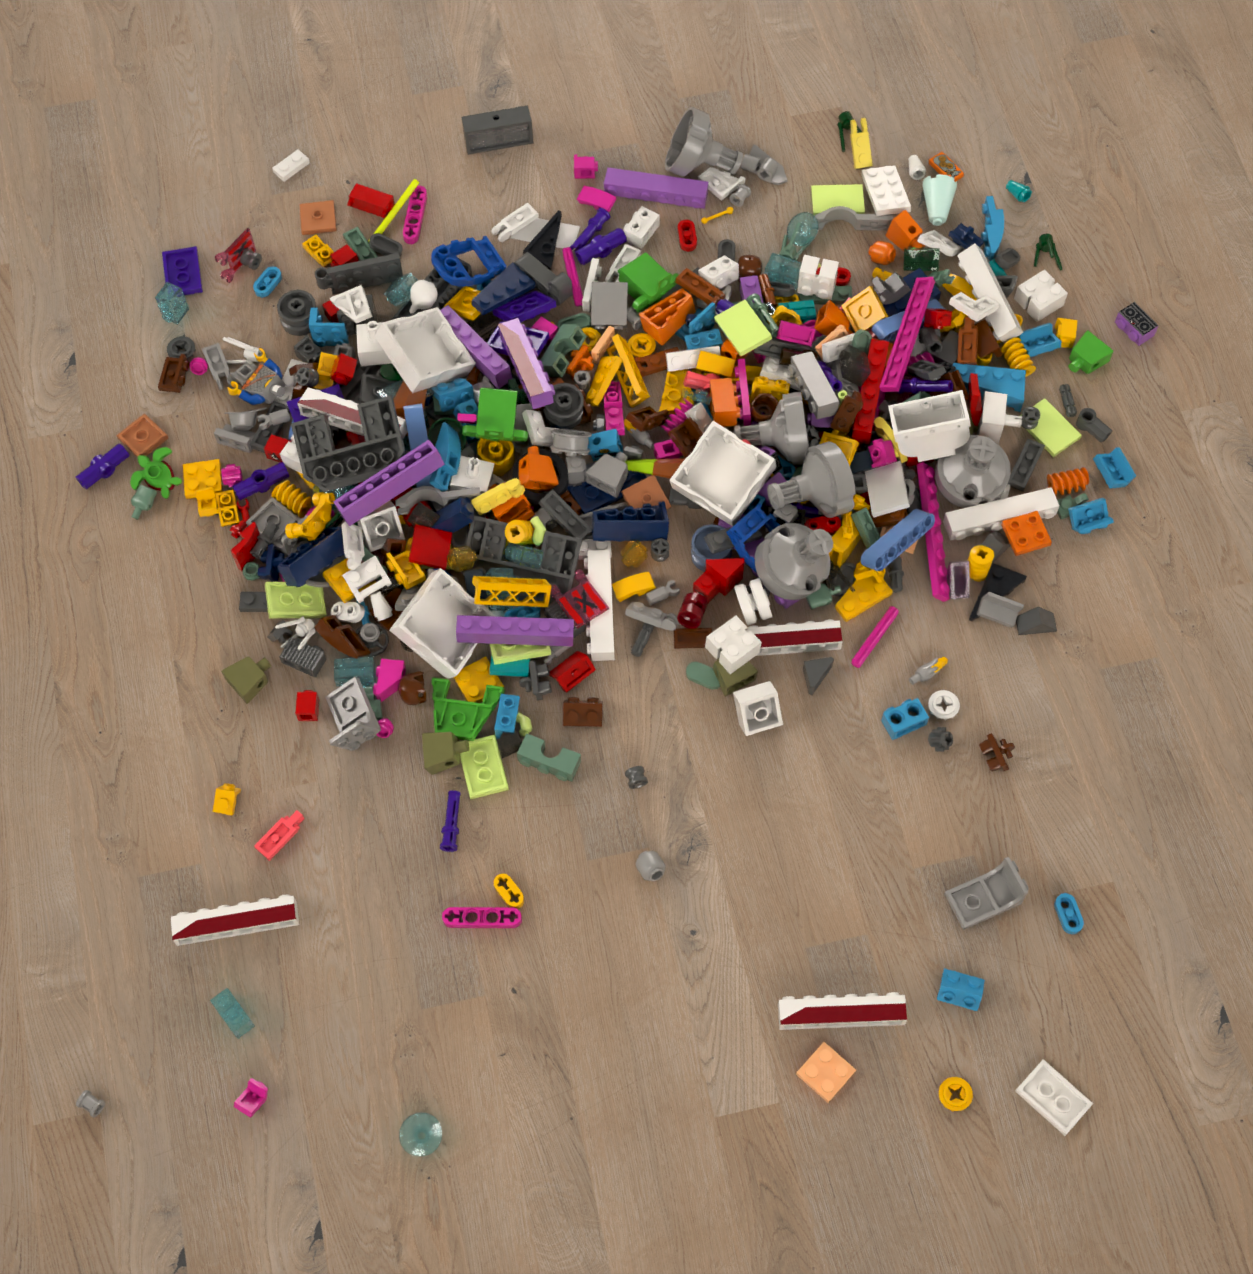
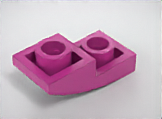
(596, 198)

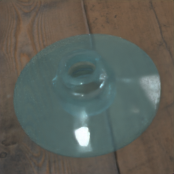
(809, 222)
(413, 1126)

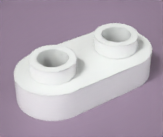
(348, 611)

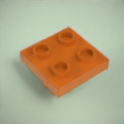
(1026, 533)

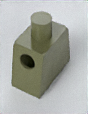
(247, 677)
(732, 682)
(442, 751)

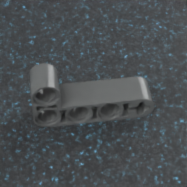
(549, 284)

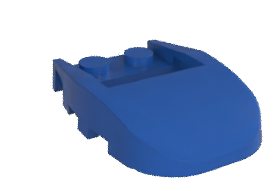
(452, 270)
(746, 528)

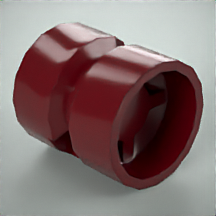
(692, 610)

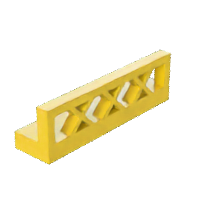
(631, 371)
(517, 585)

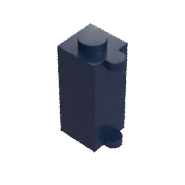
(455, 515)

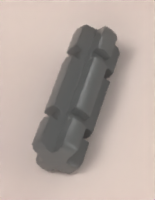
(1068, 400)
(642, 639)

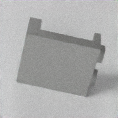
(609, 305)

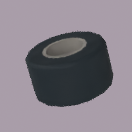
(861, 462)
(469, 586)

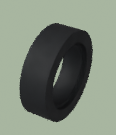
(561, 469)

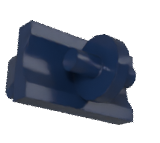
(965, 237)
(272, 559)

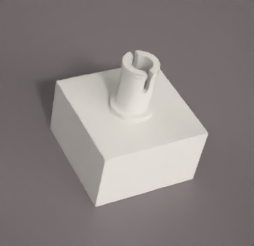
(368, 347)
(995, 416)
(473, 474)
(380, 525)
(758, 708)

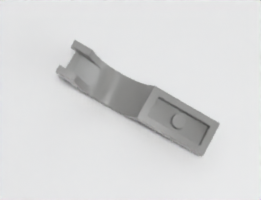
(859, 221)
(430, 493)

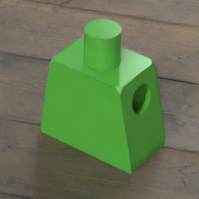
(1089, 354)

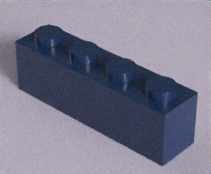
(631, 524)
(312, 557)

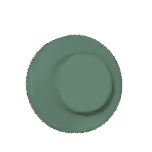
(250, 571)

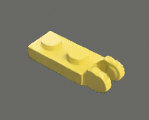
(860, 145)
(884, 431)
(498, 495)

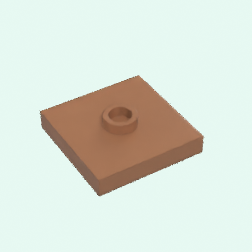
(317, 217)
(142, 436)
(645, 492)

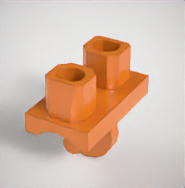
(581, 361)

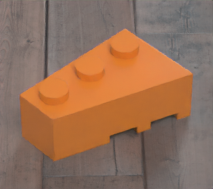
(667, 316)
(724, 402)

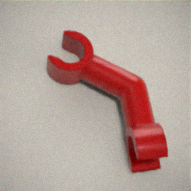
(236, 529)

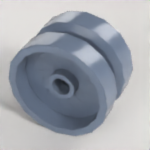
(701, 551)

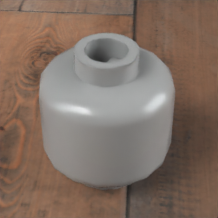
(650, 865)

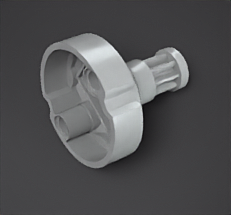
(695, 145)
(784, 430)
(976, 470)
(824, 481)
(794, 560)

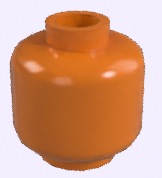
(882, 252)

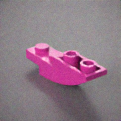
(613, 408)

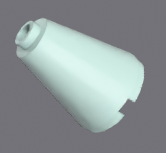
(938, 197)

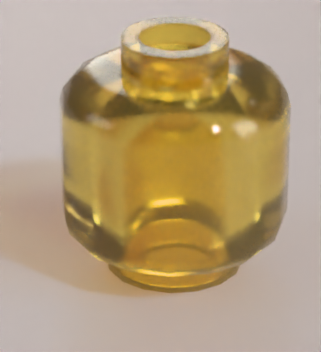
(634, 554)
(461, 558)

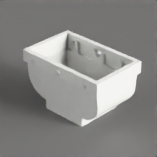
(931, 428)

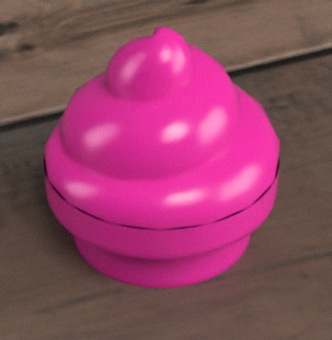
(198, 366)
(386, 728)

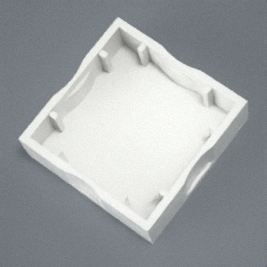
(424, 349)
(723, 473)
(431, 622)

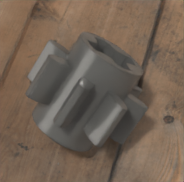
(940, 739)

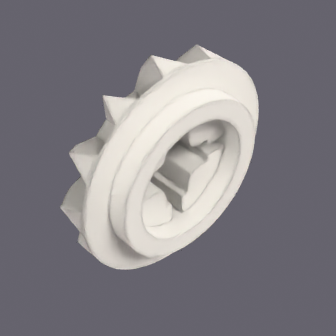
(949, 699)

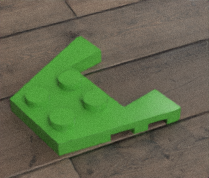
(462, 717)

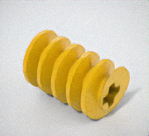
(1017, 357)
(292, 498)
(519, 532)
(980, 562)

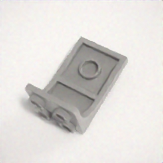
(278, 514)
(352, 715)
(988, 894)

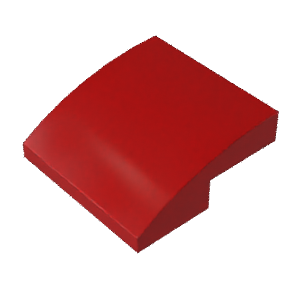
(975, 399)
(430, 547)
(242, 550)

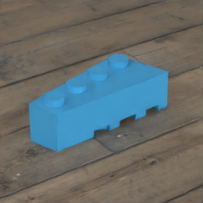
(997, 380)

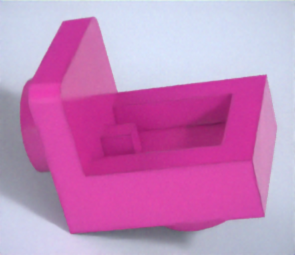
(251, 1098)

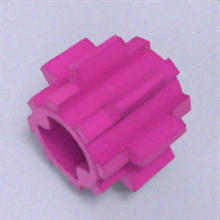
(231, 475)

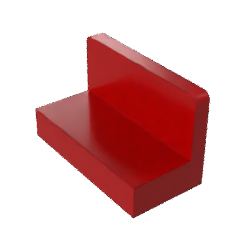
(572, 670)

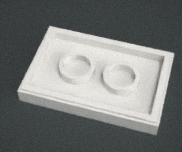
(887, 489)
(1054, 1097)

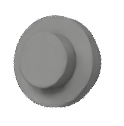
(370, 632)

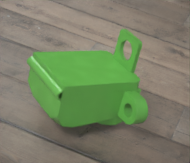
(646, 281)
(496, 417)

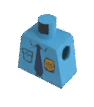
(604, 443)

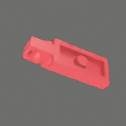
(279, 835)

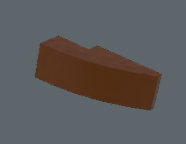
(341, 637)

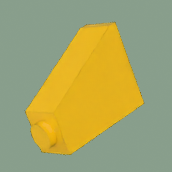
(843, 546)

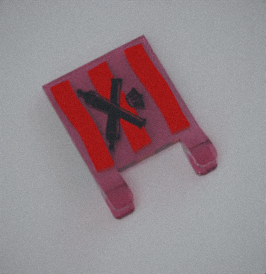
(233, 254)
(581, 602)

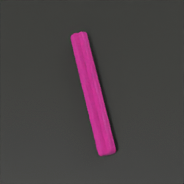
(572, 273)
(875, 636)

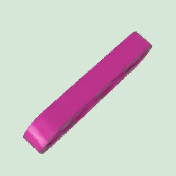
(415, 214)
(482, 913)

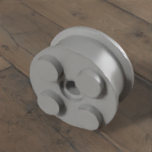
(570, 441)

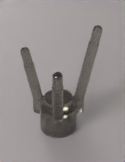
(833, 570)

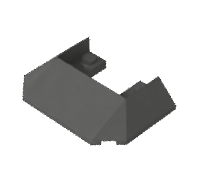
(352, 464)
(558, 560)

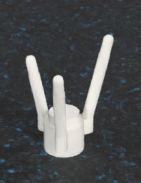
(248, 352)
(304, 628)

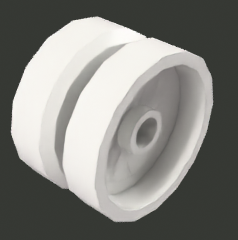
(754, 601)

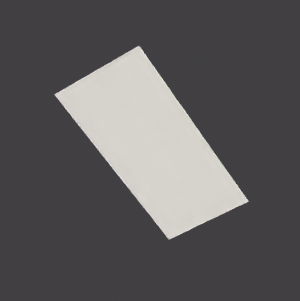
(566, 236)

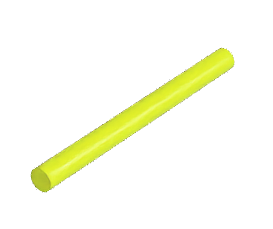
(397, 207)

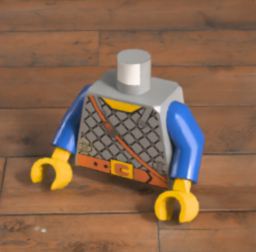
(263, 384)

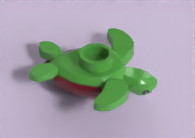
(157, 473)

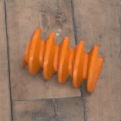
(1068, 480)

